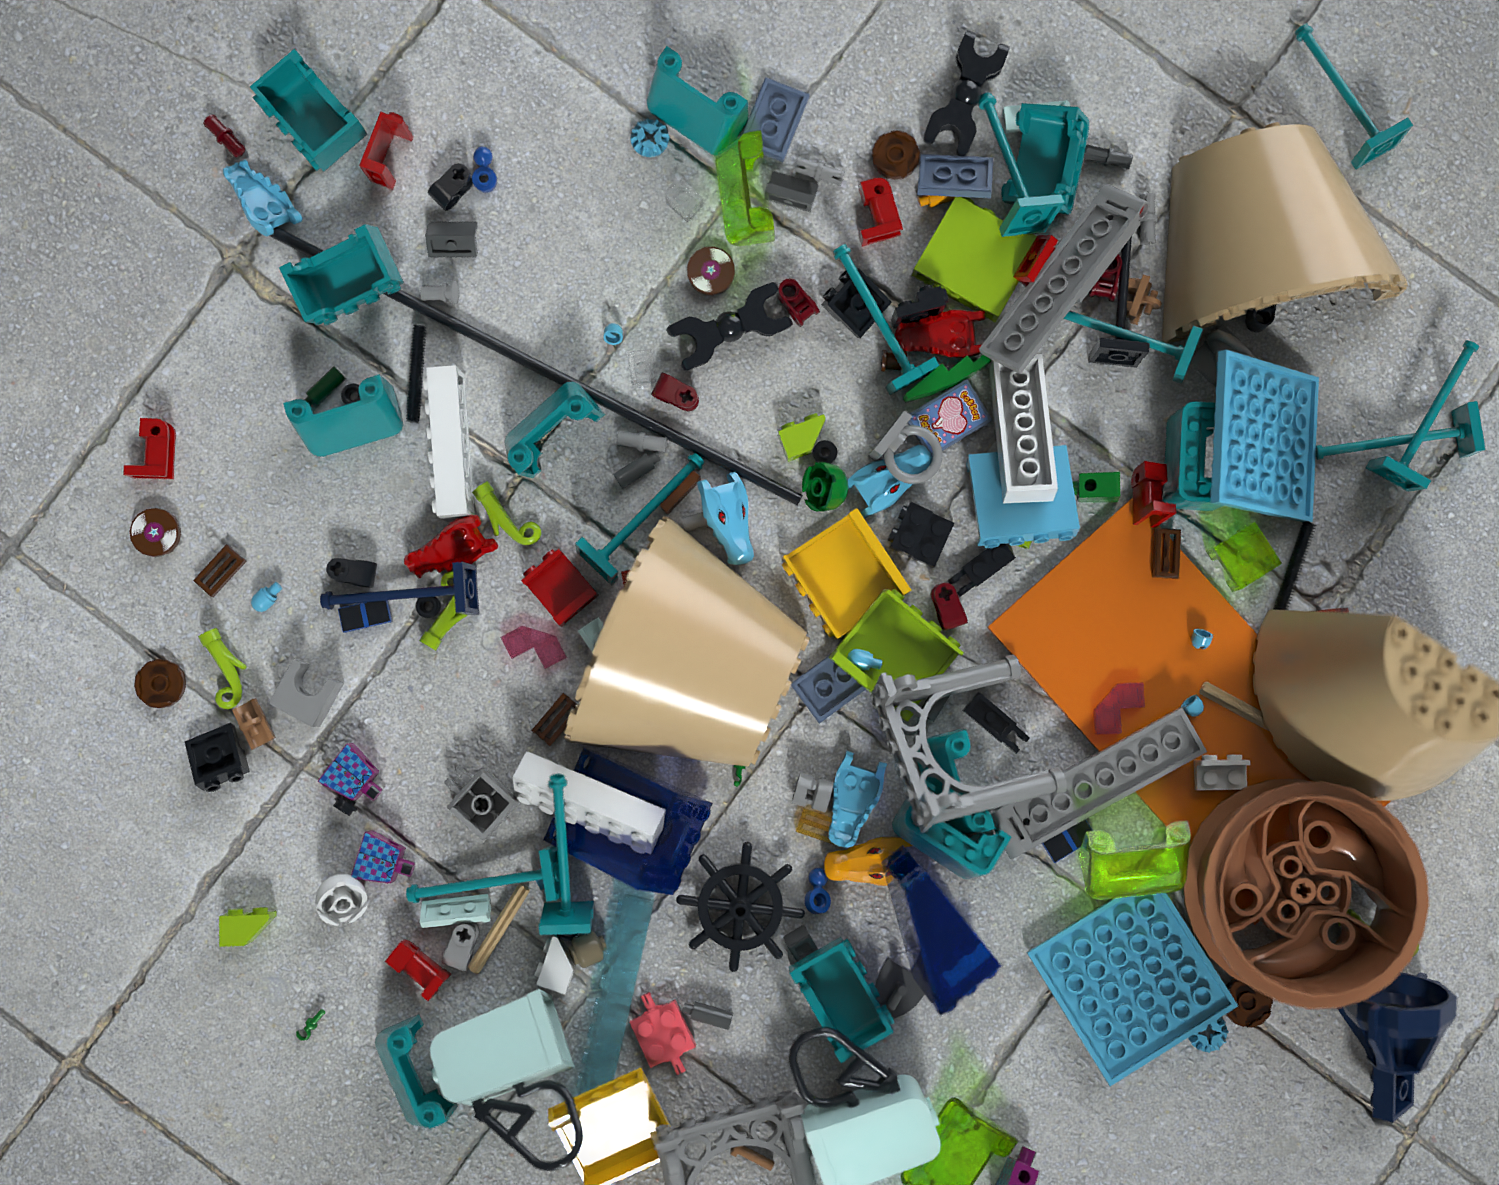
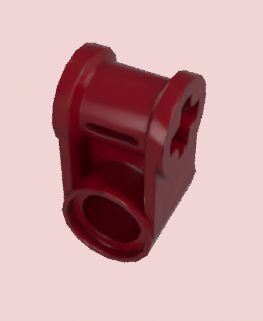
(1108, 282)
(798, 303)
(672, 390)
(949, 612)

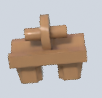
(1141, 290)
(253, 724)

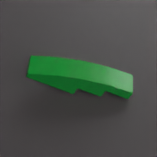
(942, 379)

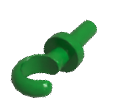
(739, 774)
(311, 1024)

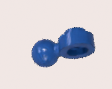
(483, 157)
(817, 879)

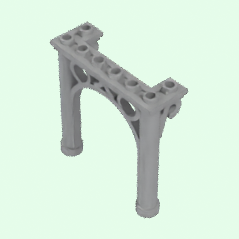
(933, 808)
(672, 1140)

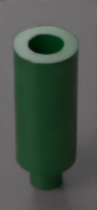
(325, 386)

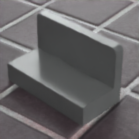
(791, 191)
(451, 239)

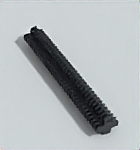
(415, 373)
(1295, 564)

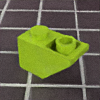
(800, 438)
(241, 927)

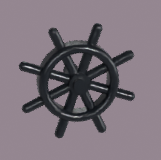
(740, 906)

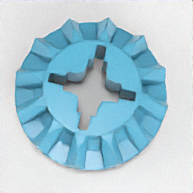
(648, 148)
(1216, 1040)

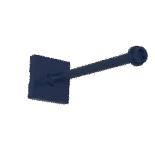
(464, 589)

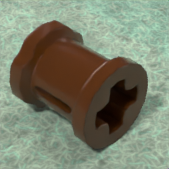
(889, 362)

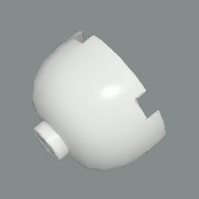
(341, 899)

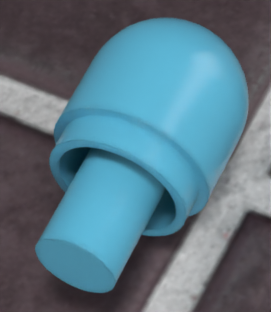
(265, 597)
(864, 659)

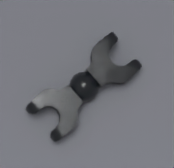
(966, 93)
(729, 326)

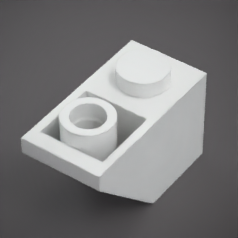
(557, 967)

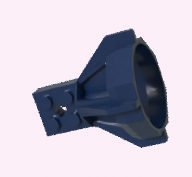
(1400, 1039)

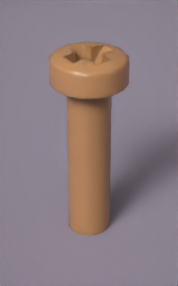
(752, 1156)

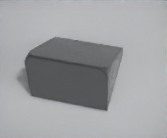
(800, 943)

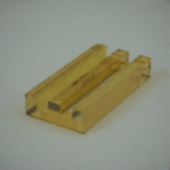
(802, 820)

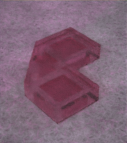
(524, 639)
(1107, 713)

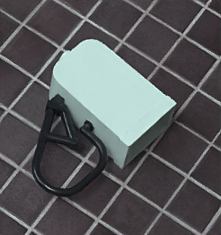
(502, 1055)
(867, 1130)

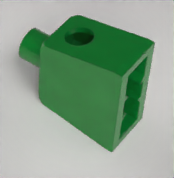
(1105, 484)

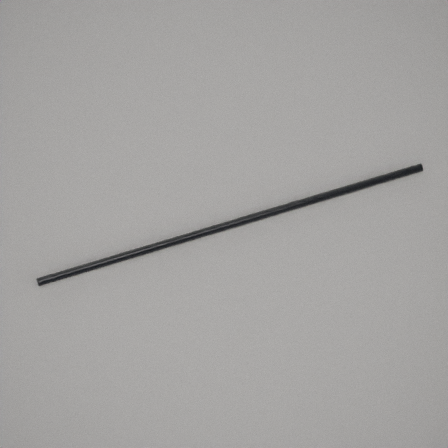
(562, 378)

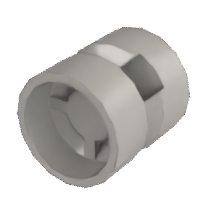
(821, 794)

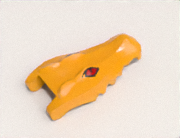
(862, 861)

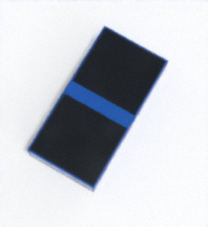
(364, 615)
(1066, 841)

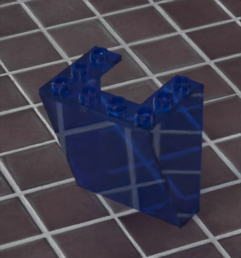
(672, 853)
(939, 943)

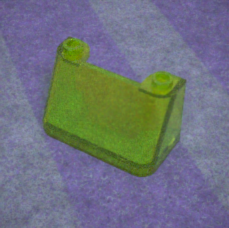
(741, 222)
(1135, 869)
(966, 1147)

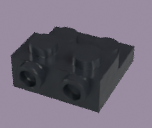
(927, 303)
(848, 306)
(920, 534)
(216, 758)

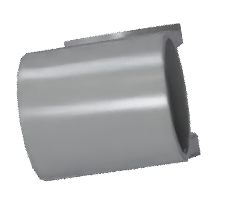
(460, 949)

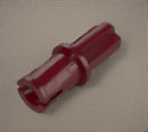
(224, 135)

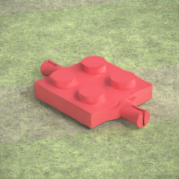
(662, 1033)

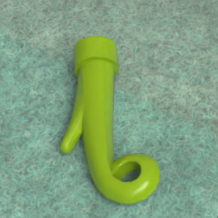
(498, 516)
(444, 622)
(226, 662)

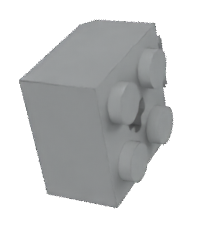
(467, 802)

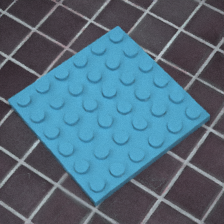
(1264, 437)
(1131, 981)

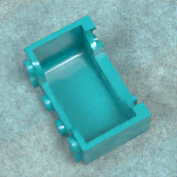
(307, 111)
(343, 277)
(1186, 457)
(949, 847)
(842, 996)

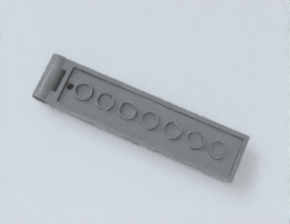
(1065, 277)
(1101, 781)

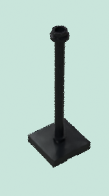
(1117, 350)

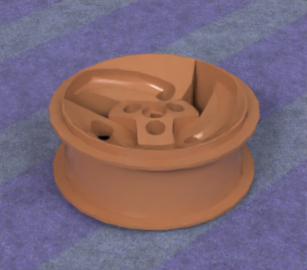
(1361, 846)

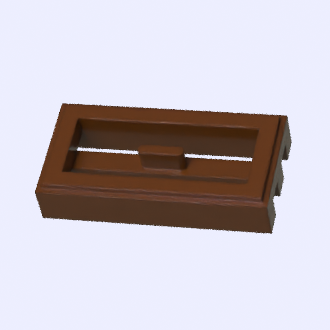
(680, 492)
(1166, 547)
(226, 577)
(543, 735)

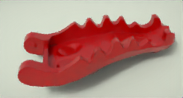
(945, 334)
(455, 543)

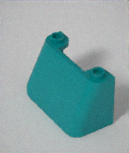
(692, 112)
(1050, 152)
(349, 425)
(521, 441)
(946, 749)
(418, 1107)

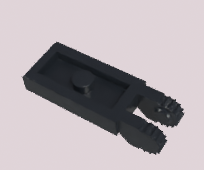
(983, 567)
(994, 721)

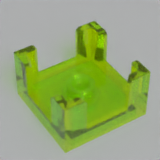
(1245, 556)

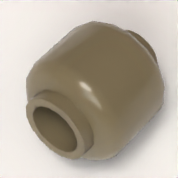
(587, 949)

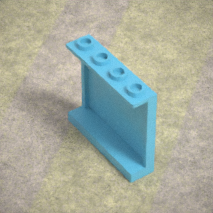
(1026, 521)

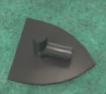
(897, 989)

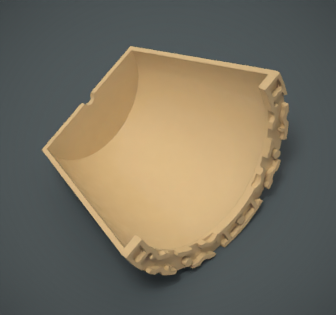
(1263, 227)
(686, 659)
(1370, 701)

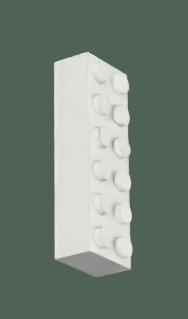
(1023, 433)
(449, 442)
(590, 804)

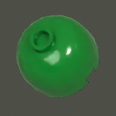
(824, 486)

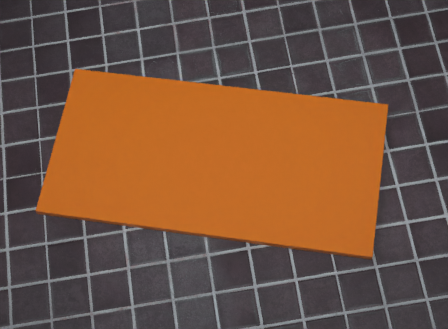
(1110, 623)

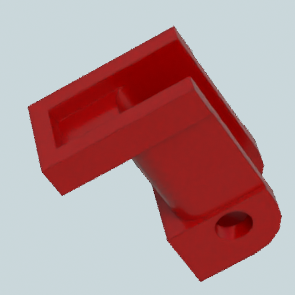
(882, 210)
(159, 451)
(1147, 494)
(418, 966)

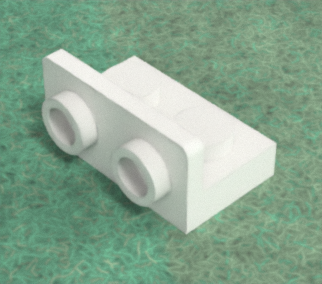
(1220, 774)

